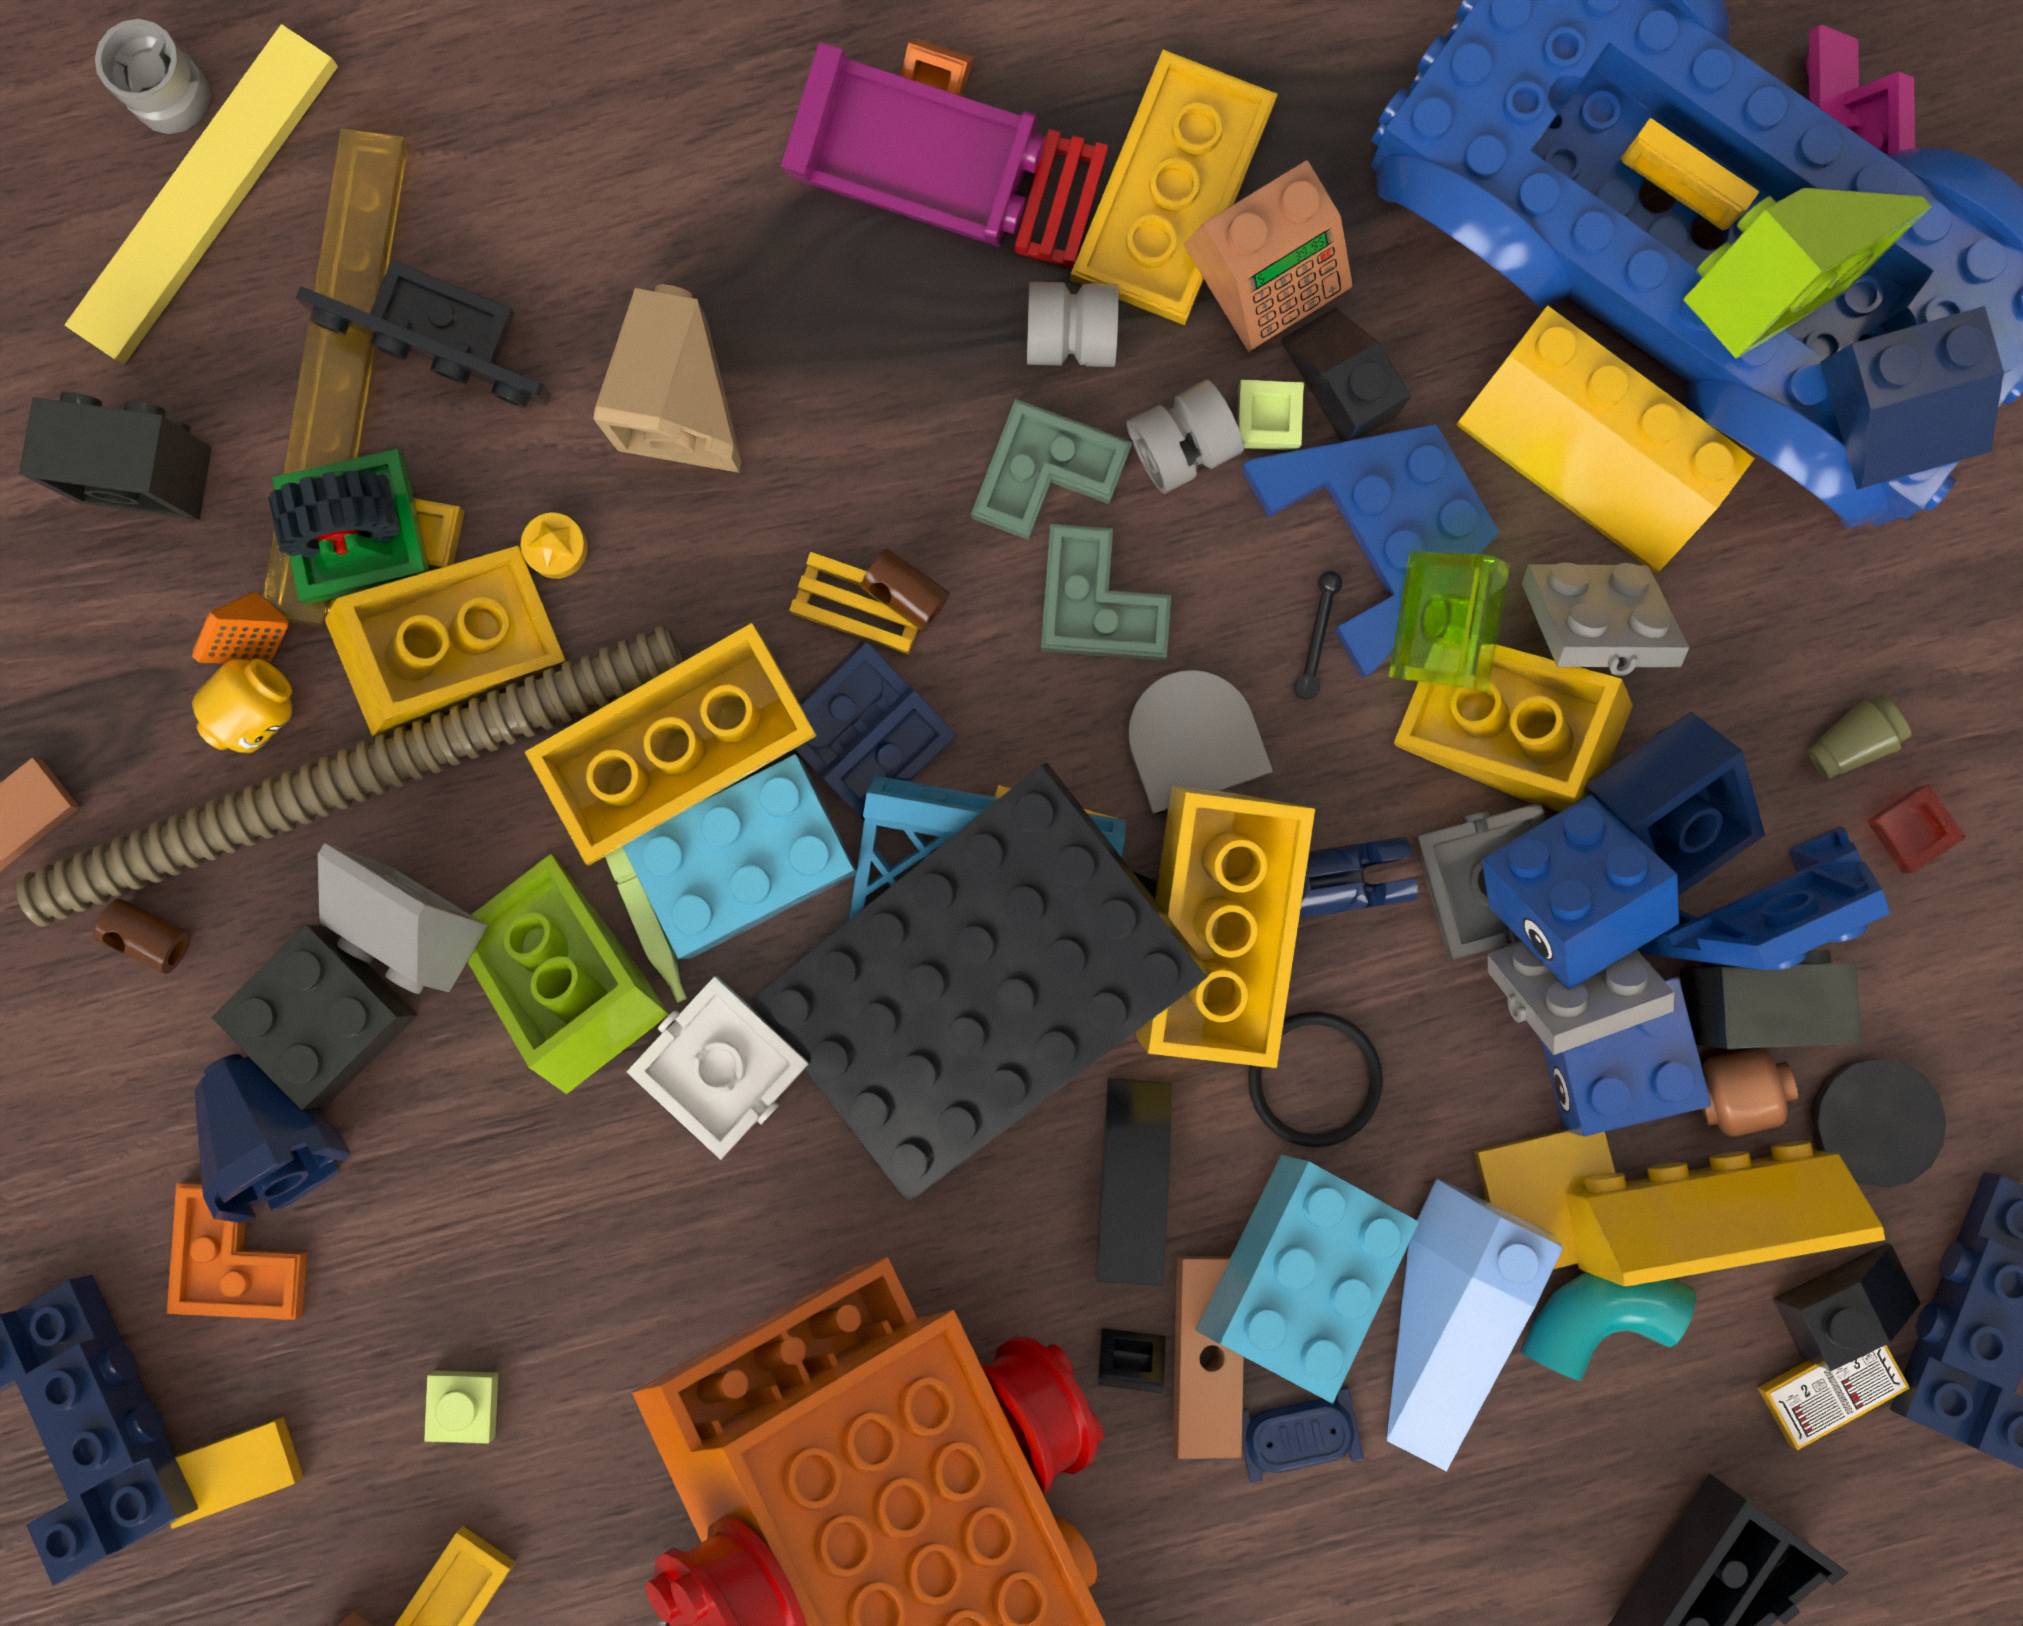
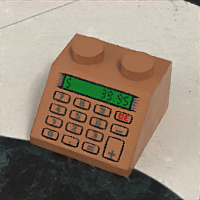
(1274, 255)

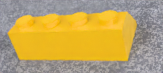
(1604, 440)
(670, 744)
(1235, 894)
(1718, 1214)

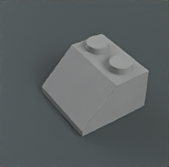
(394, 920)

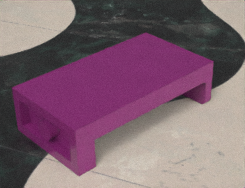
(911, 148)

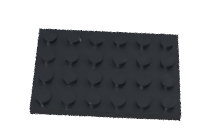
(981, 983)

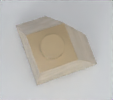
(666, 385)

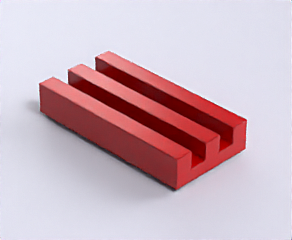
(1074, 151)

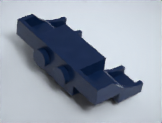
(1973, 1331)
(94, 1428)

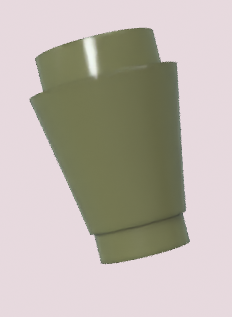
(1860, 737)

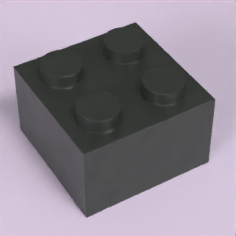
(115, 455)
(1773, 1008)
(314, 1017)

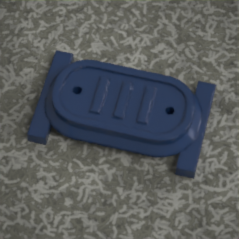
(1300, 1436)

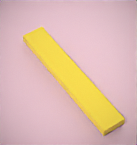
(202, 194)

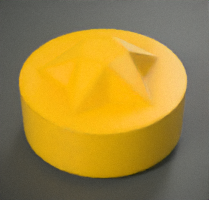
(554, 545)

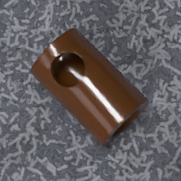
(904, 589)
(142, 936)

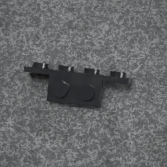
(437, 322)

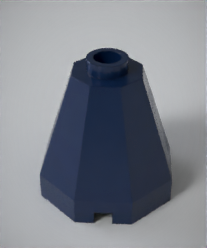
(258, 1142)

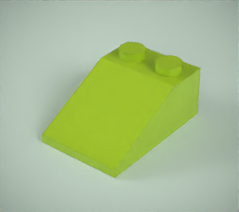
(1796, 260)
(560, 977)

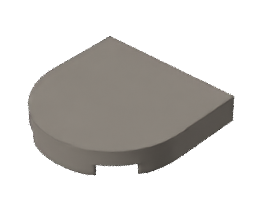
(1194, 735)

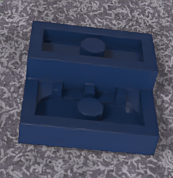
(868, 726)

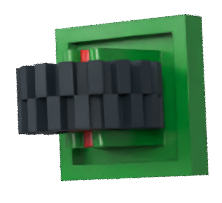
(348, 525)

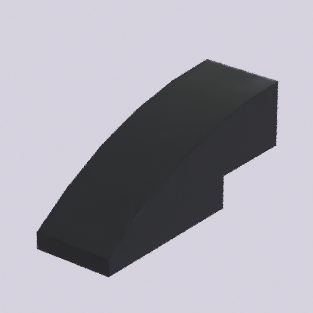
(1134, 1182)

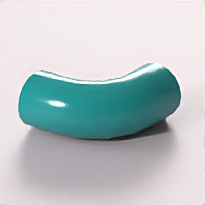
(1594, 1308)

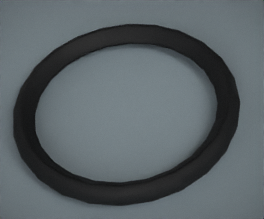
(1369, 1106)

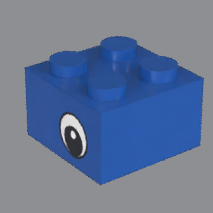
(1581, 891)
(1630, 1074)

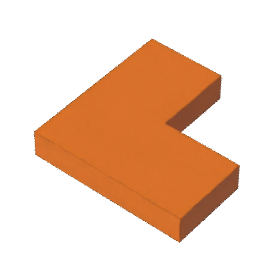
(218, 1276)

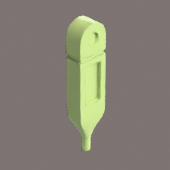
(646, 922)

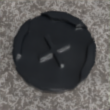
(1879, 1121)

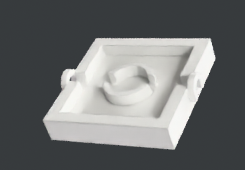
(718, 1067)

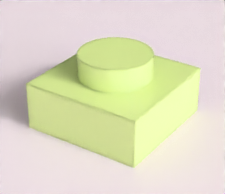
(1270, 414)
(461, 1406)

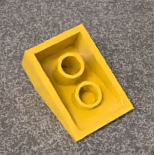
(442, 638)
(1532, 733)

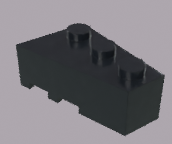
(1726, 1568)

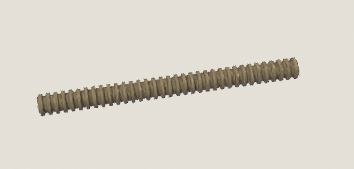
(336, 782)

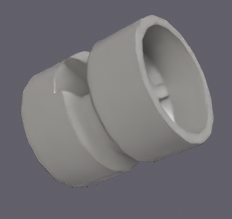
(152, 76)
(1072, 324)
(1189, 434)

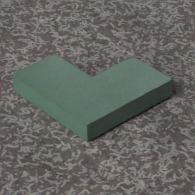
(1040, 451)
(1085, 614)

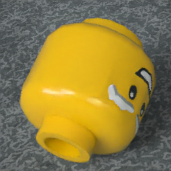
(242, 705)

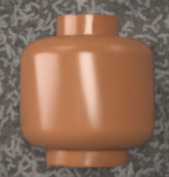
(1747, 1091)

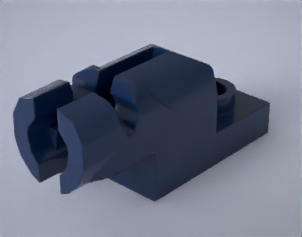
(1337, 880)

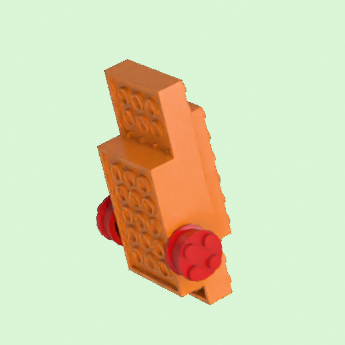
(871, 1471)

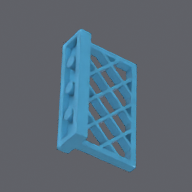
(928, 811)

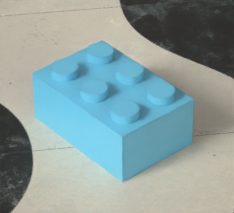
(740, 858)
(1307, 1276)

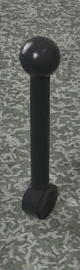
(1308, 685)

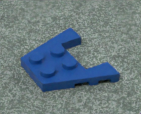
(1397, 498)
(1776, 926)

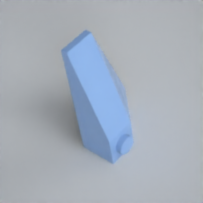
(1462, 1309)

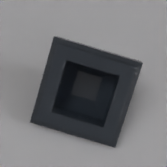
(1132, 1360)

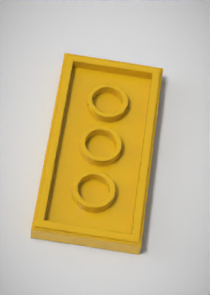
(1170, 178)

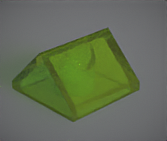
(1449, 619)

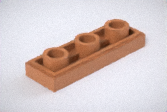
(1208, 1394)

